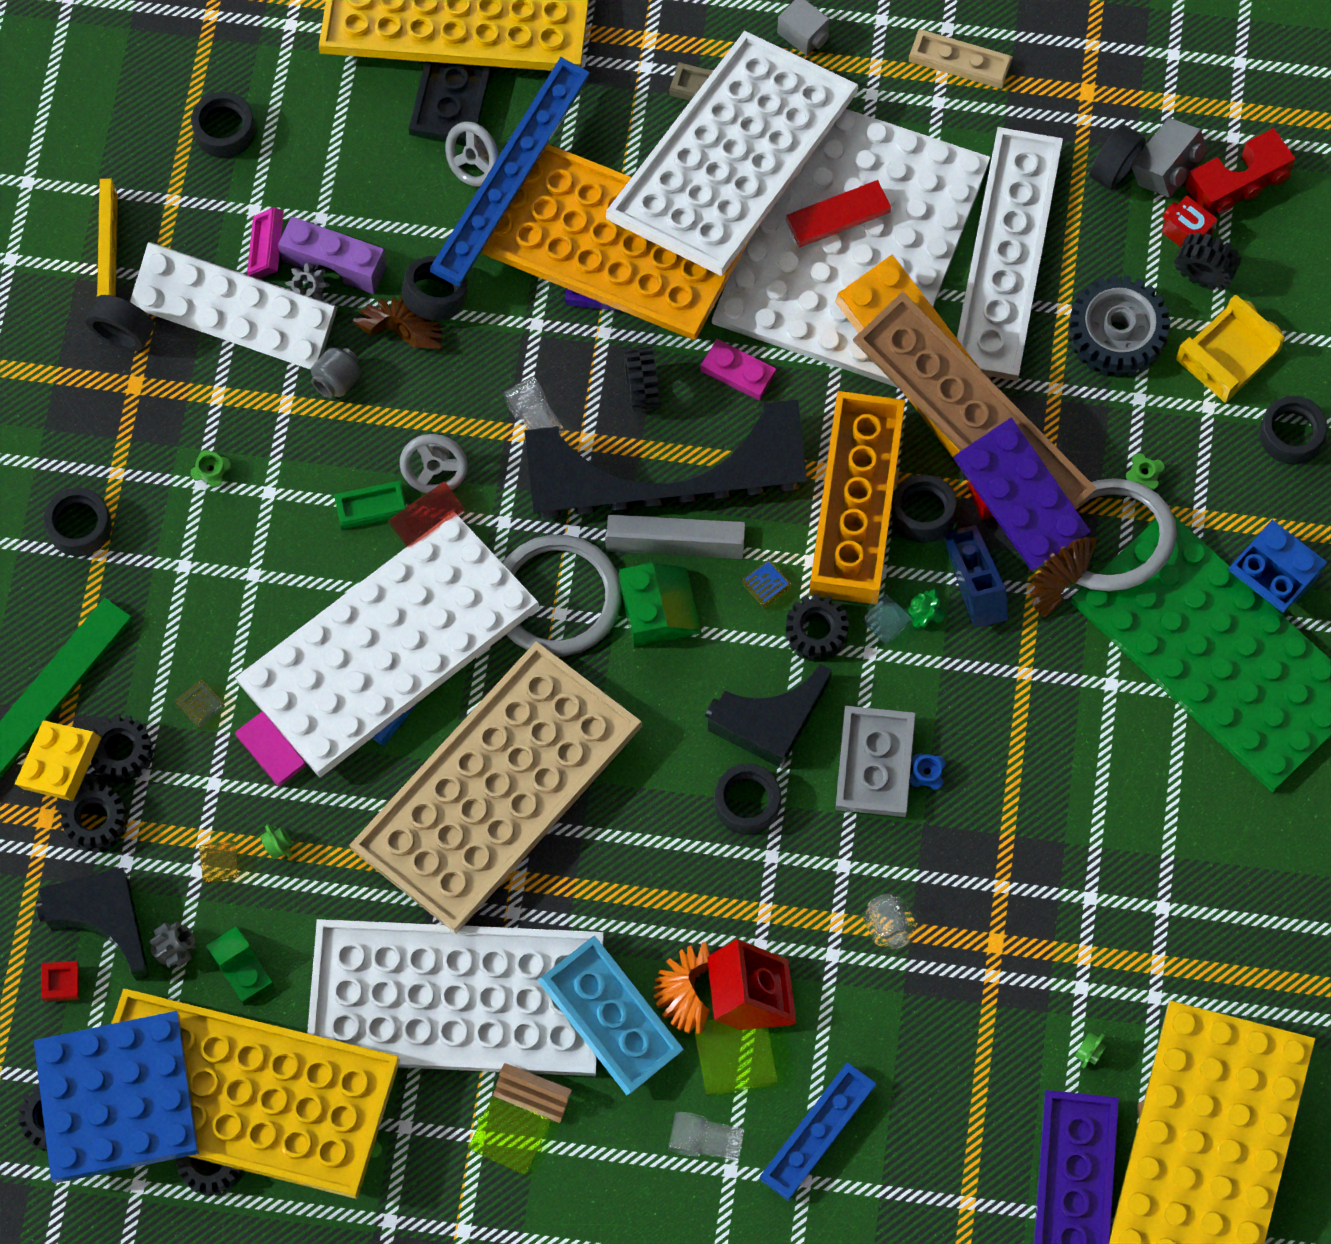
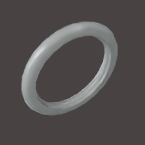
(1165, 545)
(610, 579)

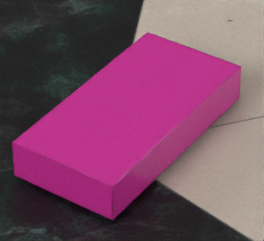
(264, 243)
(270, 749)

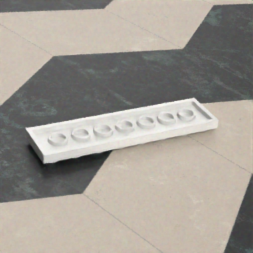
(1008, 250)

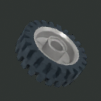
(1121, 303)

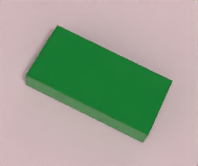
(369, 504)

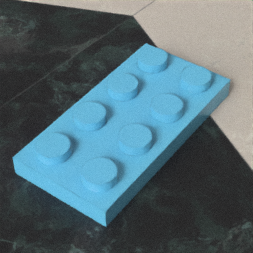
(610, 1015)

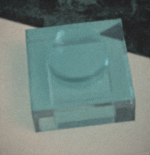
(886, 619)

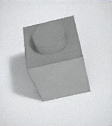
(803, 26)

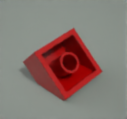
(750, 987)

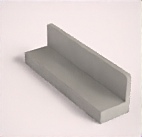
(675, 536)

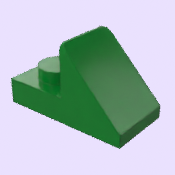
(239, 965)

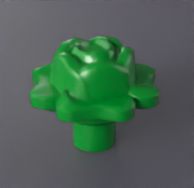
(925, 608)

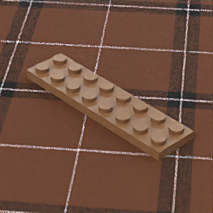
(953, 388)

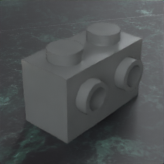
(1169, 157)

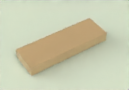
(960, 58)

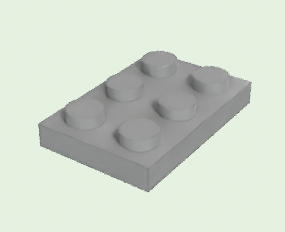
(875, 761)

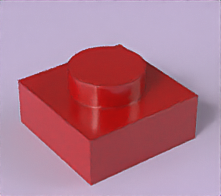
(60, 981)

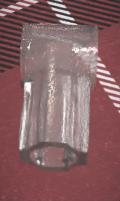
(529, 404)
(696, 1136)

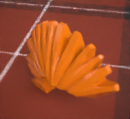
(678, 990)

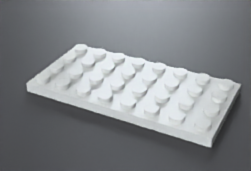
(732, 153)
(386, 644)
(446, 995)

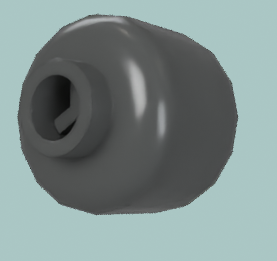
(335, 372)

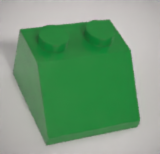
(658, 603)

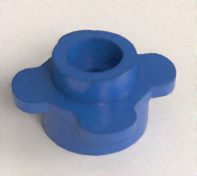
(922, 762)

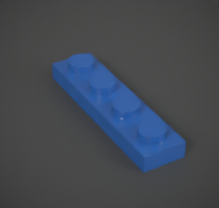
(817, 1131)

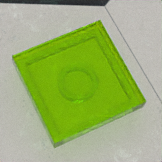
(734, 1058)

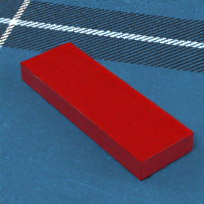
(838, 213)

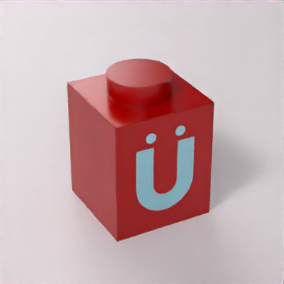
(1187, 219)

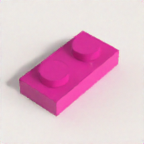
(738, 369)

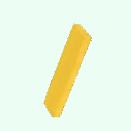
(107, 238)

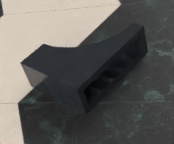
(769, 724)
(101, 906)

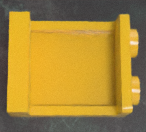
(1231, 348)

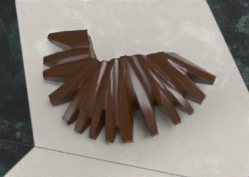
(398, 318)
(1060, 573)

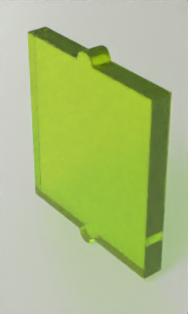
(509, 1135)

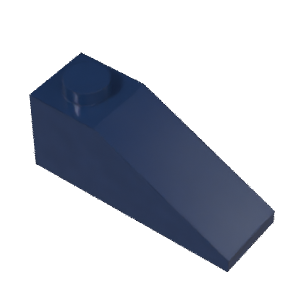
(977, 576)

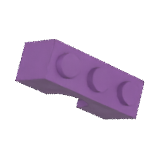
(355, 261)

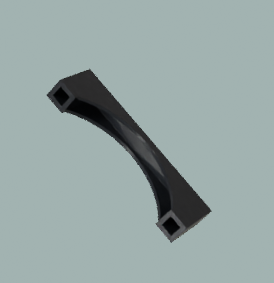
(765, 458)

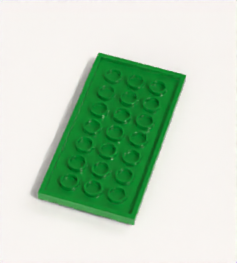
(1219, 653)

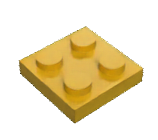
(58, 760)

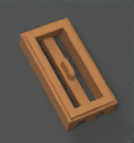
(531, 1095)

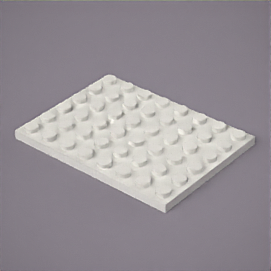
(791, 291)

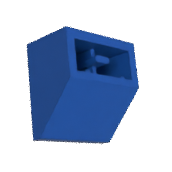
(1278, 566)

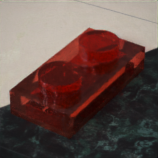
(426, 514)

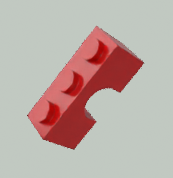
(1219, 188)

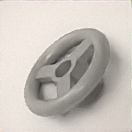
(478, 151)
(433, 448)

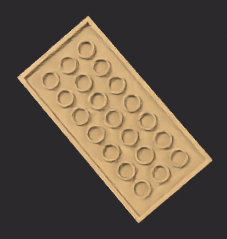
(495, 787)

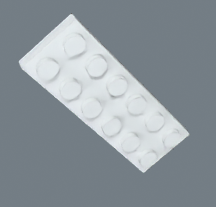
(233, 306)

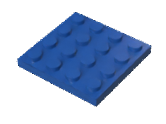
(115, 1097)

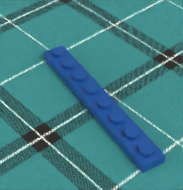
(509, 172)

